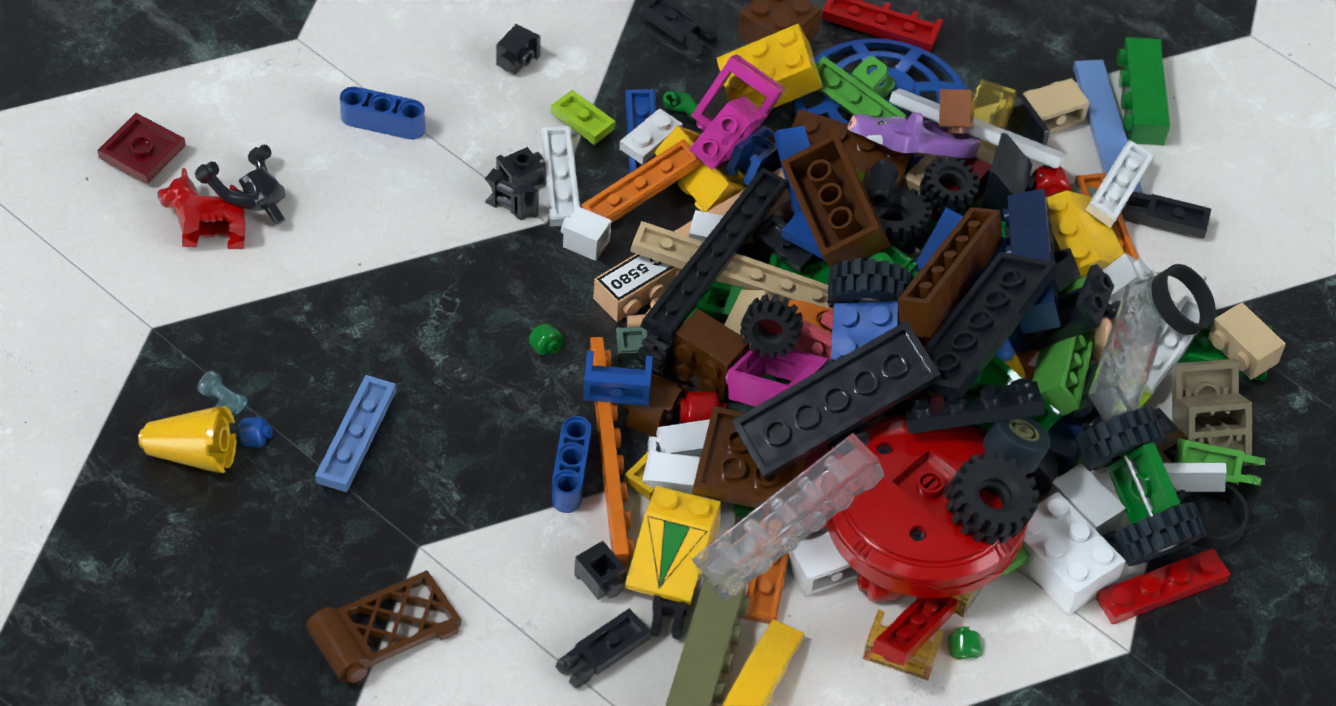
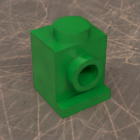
(715, 297)

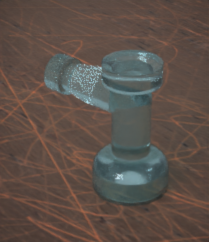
(212, 385)

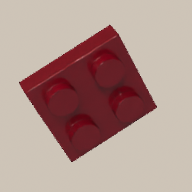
(141, 148)

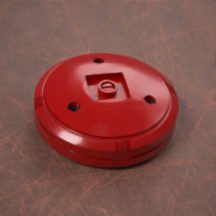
(902, 525)

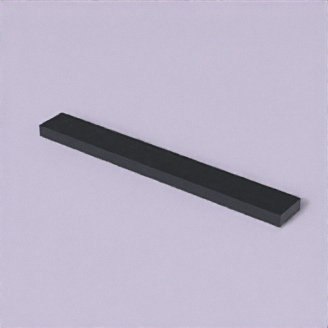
(714, 255)

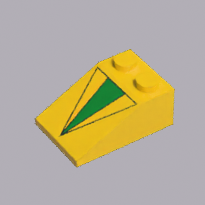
(671, 535)

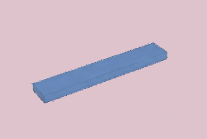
(1102, 112)

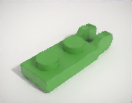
(1197, 452)

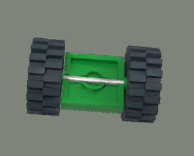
(1129, 452)

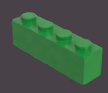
(1144, 91)

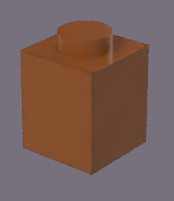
(956, 110)

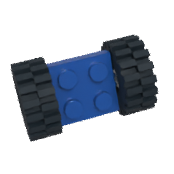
(863, 303)

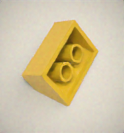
(704, 184)
(1084, 234)

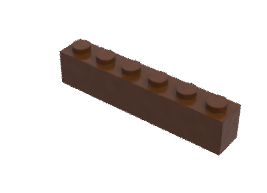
(951, 271)

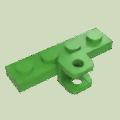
(862, 91)

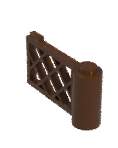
(347, 649)

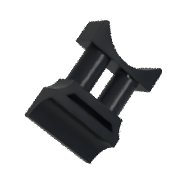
(521, 199)

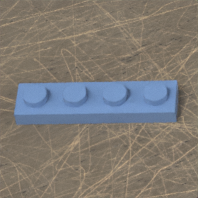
(355, 433)

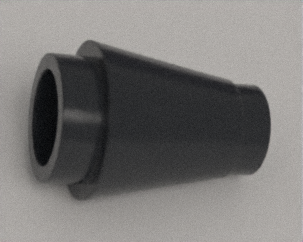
(882, 181)

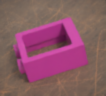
(750, 75)
(724, 132)
(745, 376)

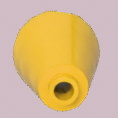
(193, 439)

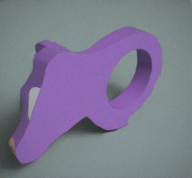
(914, 135)

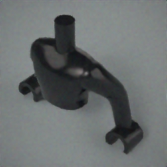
(259, 187)

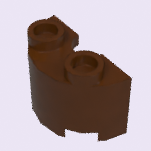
(663, 402)

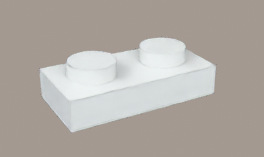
(648, 136)

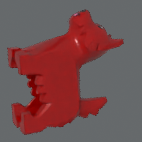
(203, 214)

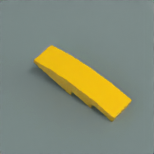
(765, 666)

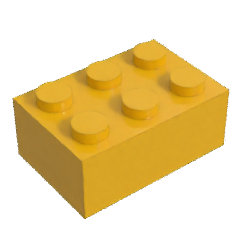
(781, 56)

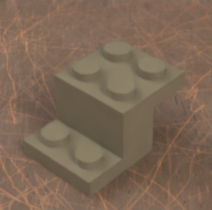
(1210, 406)

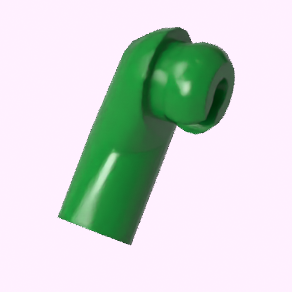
(680, 102)

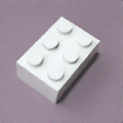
(1069, 555)

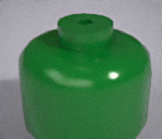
(546, 339)
(965, 643)

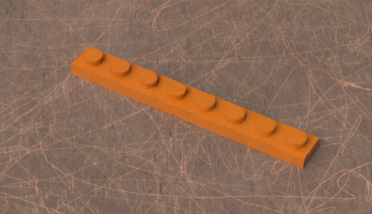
(612, 465)

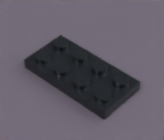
(976, 406)

